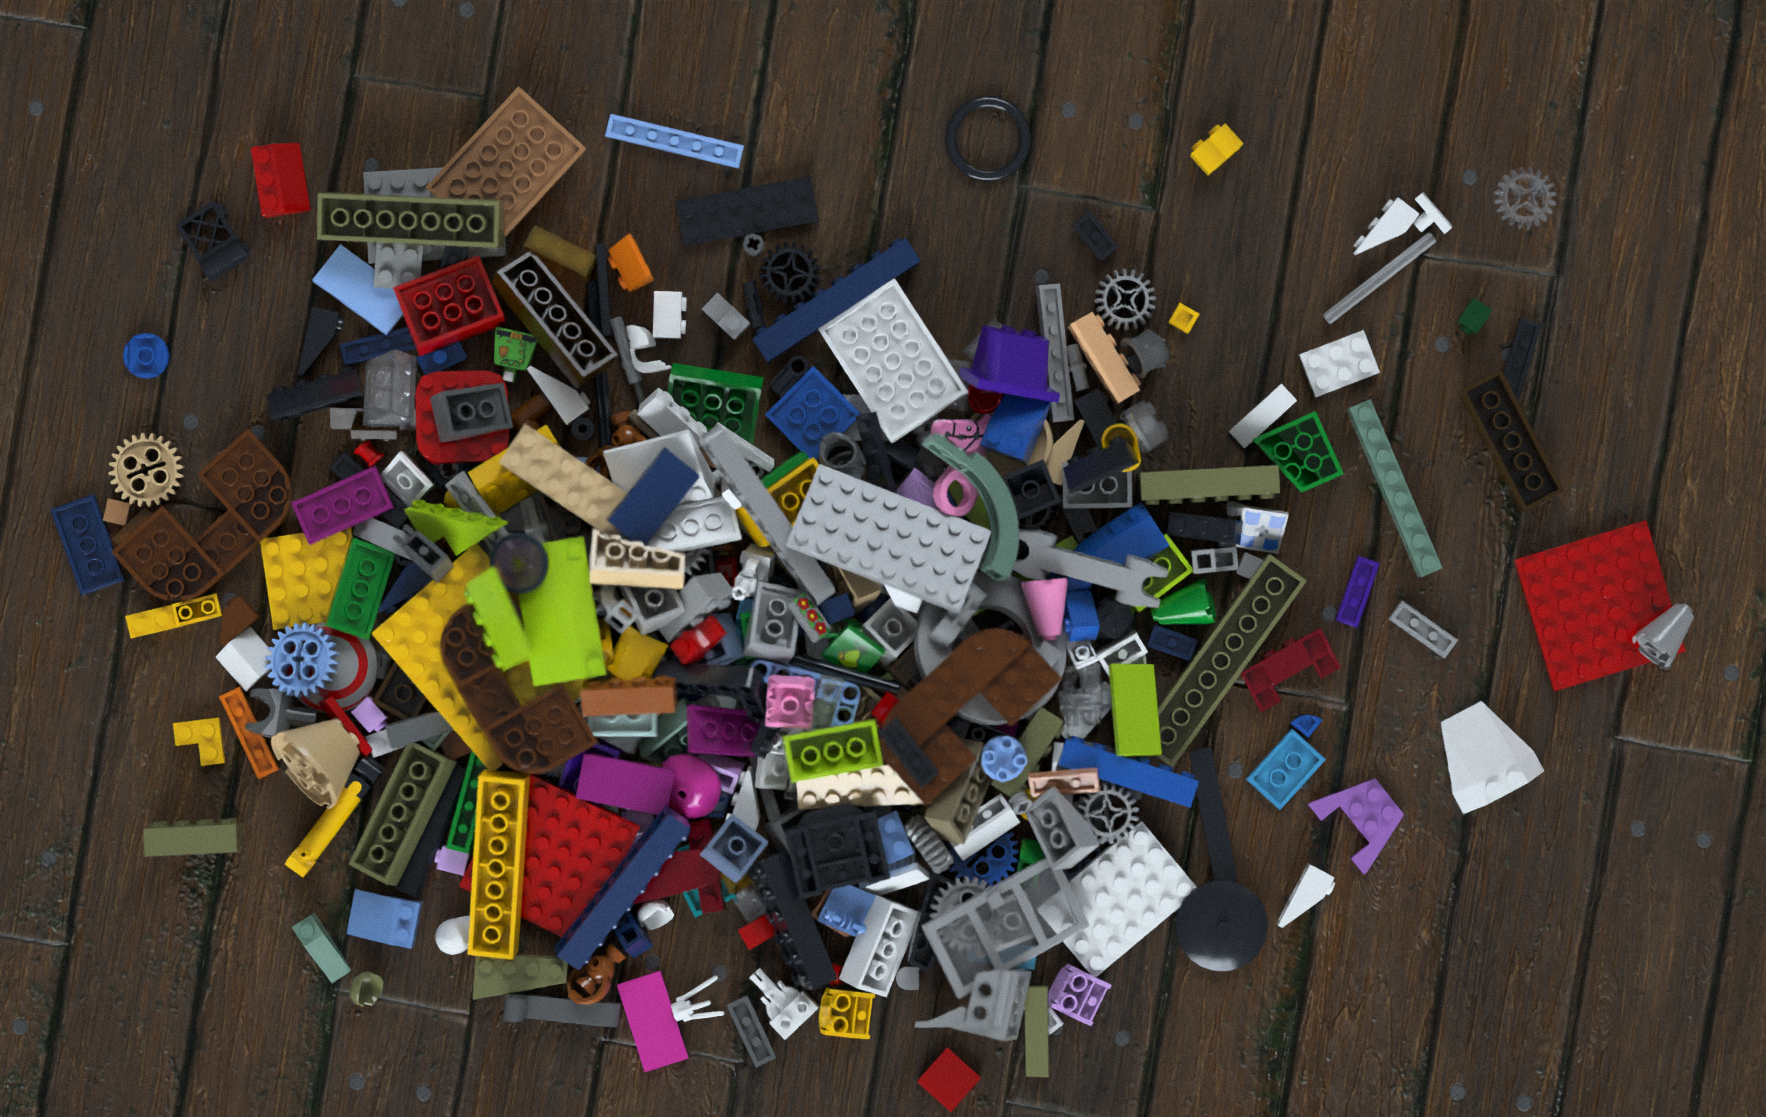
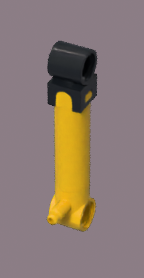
(332, 819)

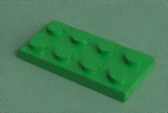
(359, 589)

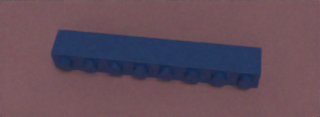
(832, 302)
(622, 888)

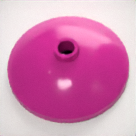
(697, 781)

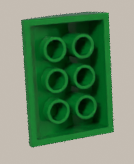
(718, 397)

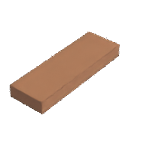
(1065, 781)

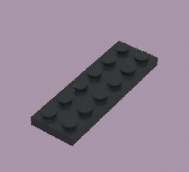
(747, 211)

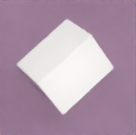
(406, 479)
(246, 658)

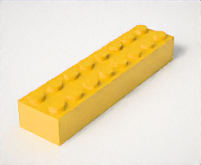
(498, 864)

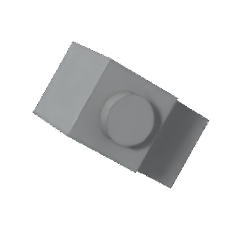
(726, 316)

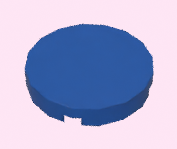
(146, 355)

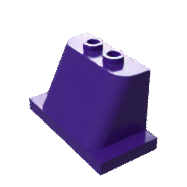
(1011, 363)

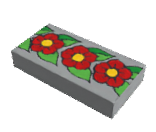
(809, 617)

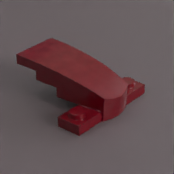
(689, 871)

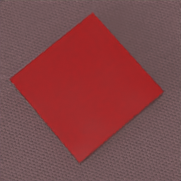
(948, 1079)

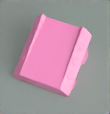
(789, 701)

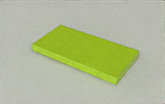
(1135, 710)

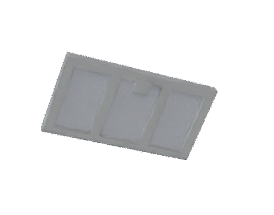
(1005, 925)

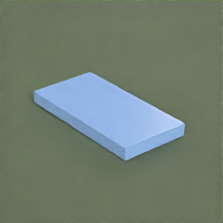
(352, 284)

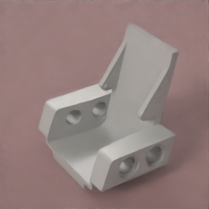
(1003, 1006)

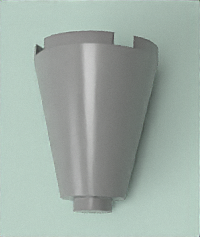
(1665, 634)

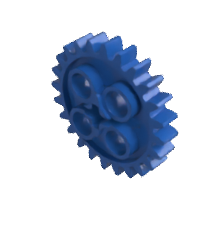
(996, 866)

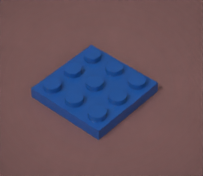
(812, 411)

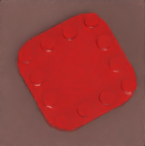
(467, 450)

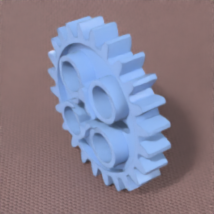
(282, 659)

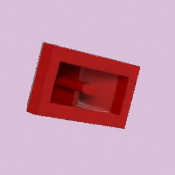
(728, 569)

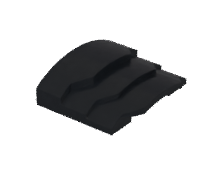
(836, 849)

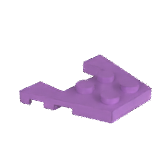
(1370, 812)

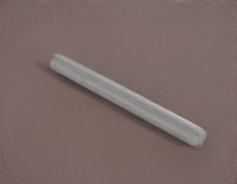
(1379, 278)

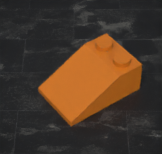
(630, 263)

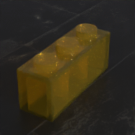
(561, 251)

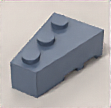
(727, 649)

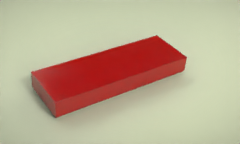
(333, 711)

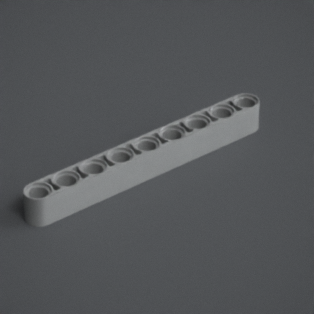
(765, 513)

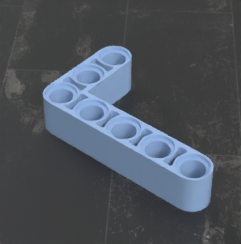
(844, 703)

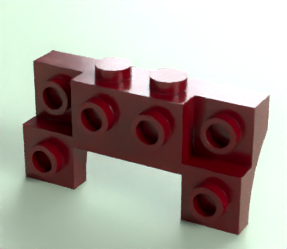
(1287, 661)

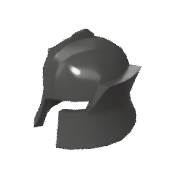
(1149, 355)

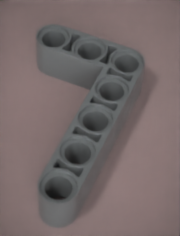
(557, 1008)

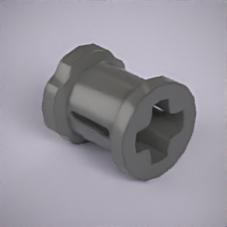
(756, 238)

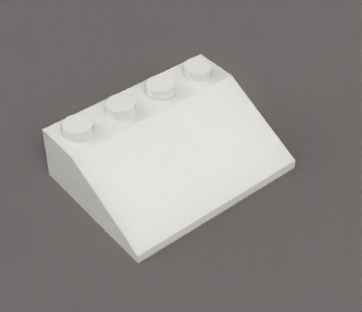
(630, 462)

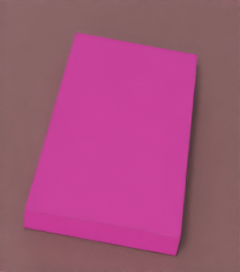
(652, 1021)

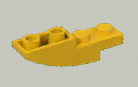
(173, 616)

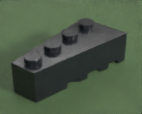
(920, 950)

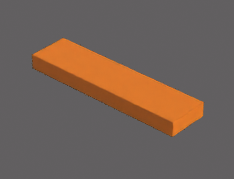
(253, 744)

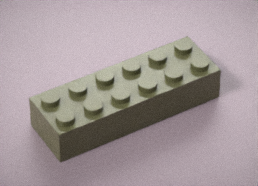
(1208, 483)
(402, 813)

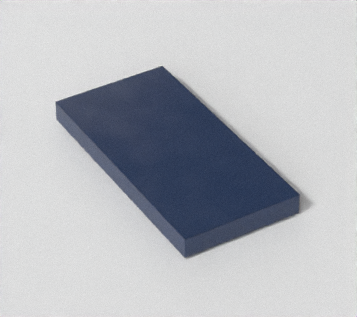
(653, 497)
(87, 544)

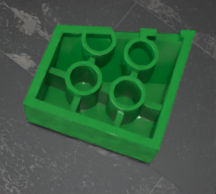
(1302, 452)

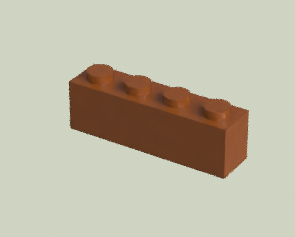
(629, 696)

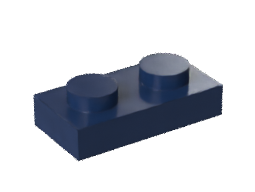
(1172, 643)

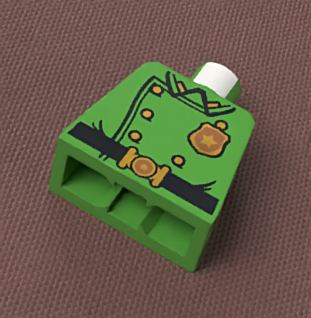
(513, 351)

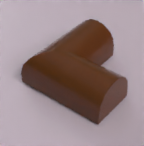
(531, 412)

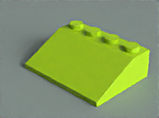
(498, 620)

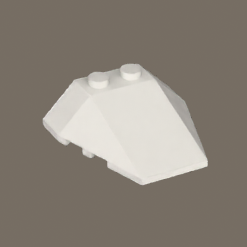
(1485, 757)

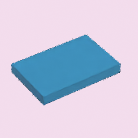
(1285, 769)

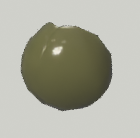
(366, 988)

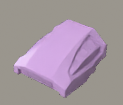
(918, 488)
(1077, 993)

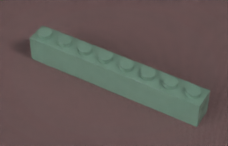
(1394, 488)

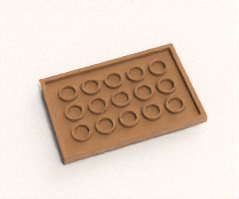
(510, 159)

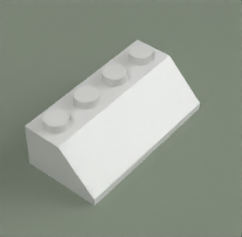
(881, 948)

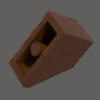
(237, 618)

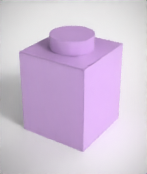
(370, 715)
(452, 860)

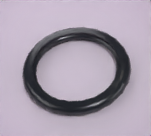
(951, 137)

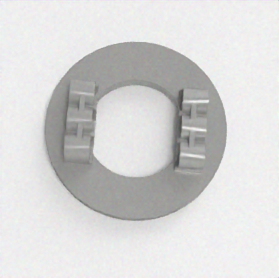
(940, 627)

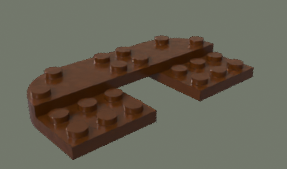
(257, 501)
(989, 662)
(523, 737)

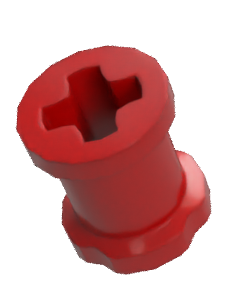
(369, 453)

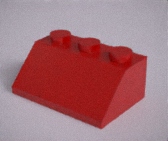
(280, 179)

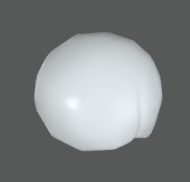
(654, 914)

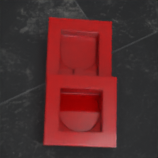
(756, 932)

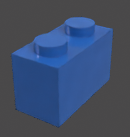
(1080, 616)

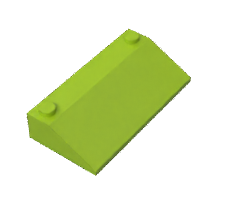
(562, 618)

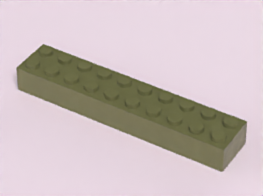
(1224, 655)

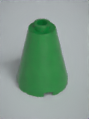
(1187, 606)

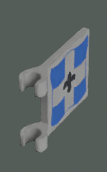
(1261, 527)

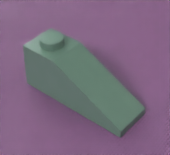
(321, 947)

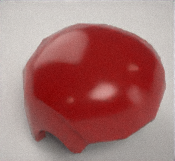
(983, 400)

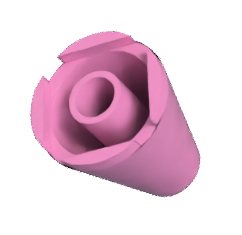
(1046, 605)

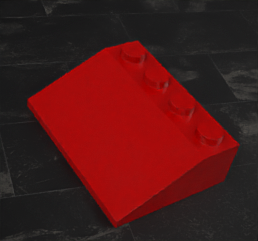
(449, 305)

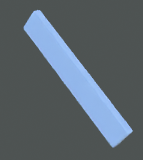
(674, 141)

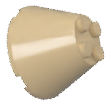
(318, 758)

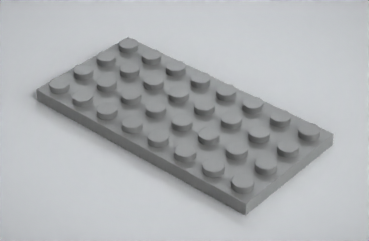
(888, 538)

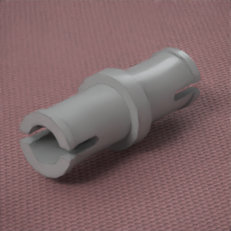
(1077, 367)

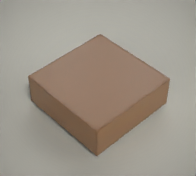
(117, 512)

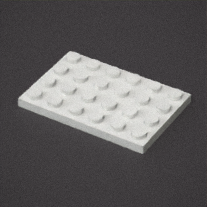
(893, 360)
(1125, 897)

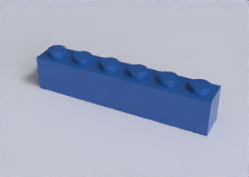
(1129, 773)

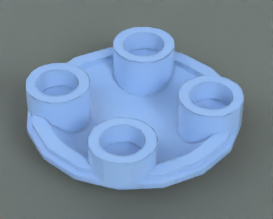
(1003, 758)

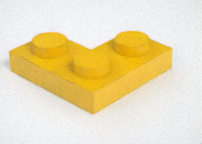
(206, 734)

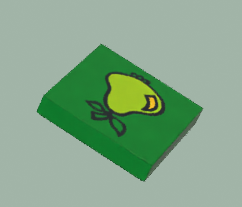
(853, 650)

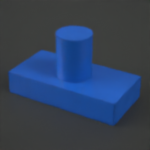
(442, 358)

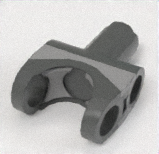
(281, 714)

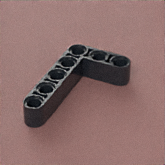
(720, 681)

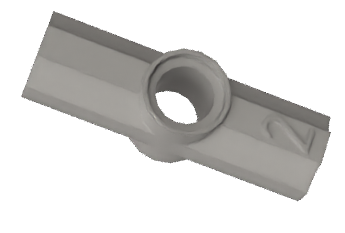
(534, 519)

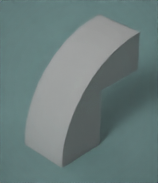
(1214, 560)

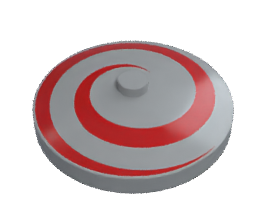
(354, 673)

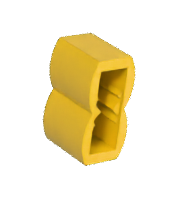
(1216, 148)

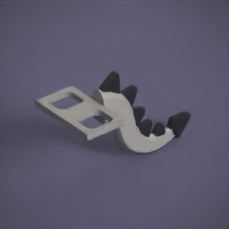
(610, 606)

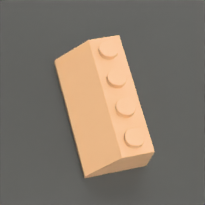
(1103, 357)

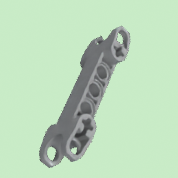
(1125, 577)

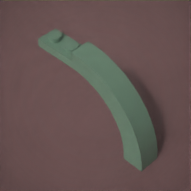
(997, 501)

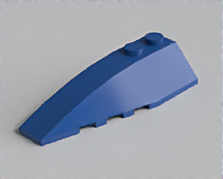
(1126, 535)

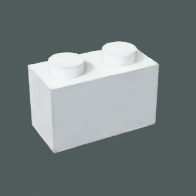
(668, 315)

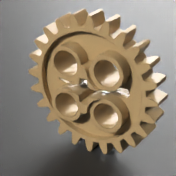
(153, 489)

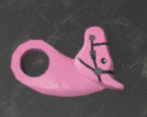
(968, 436)

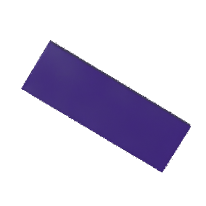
(1357, 591)

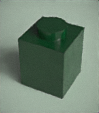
(1473, 317)

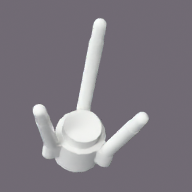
(684, 1009)

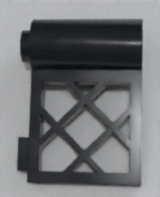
(223, 256)

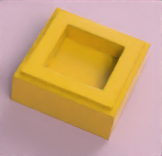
(1183, 318)

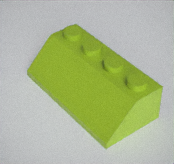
(832, 750)

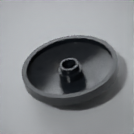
(1221, 925)

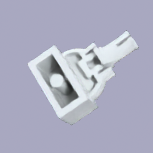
(757, 566)
(1122, 650)
(786, 1007)

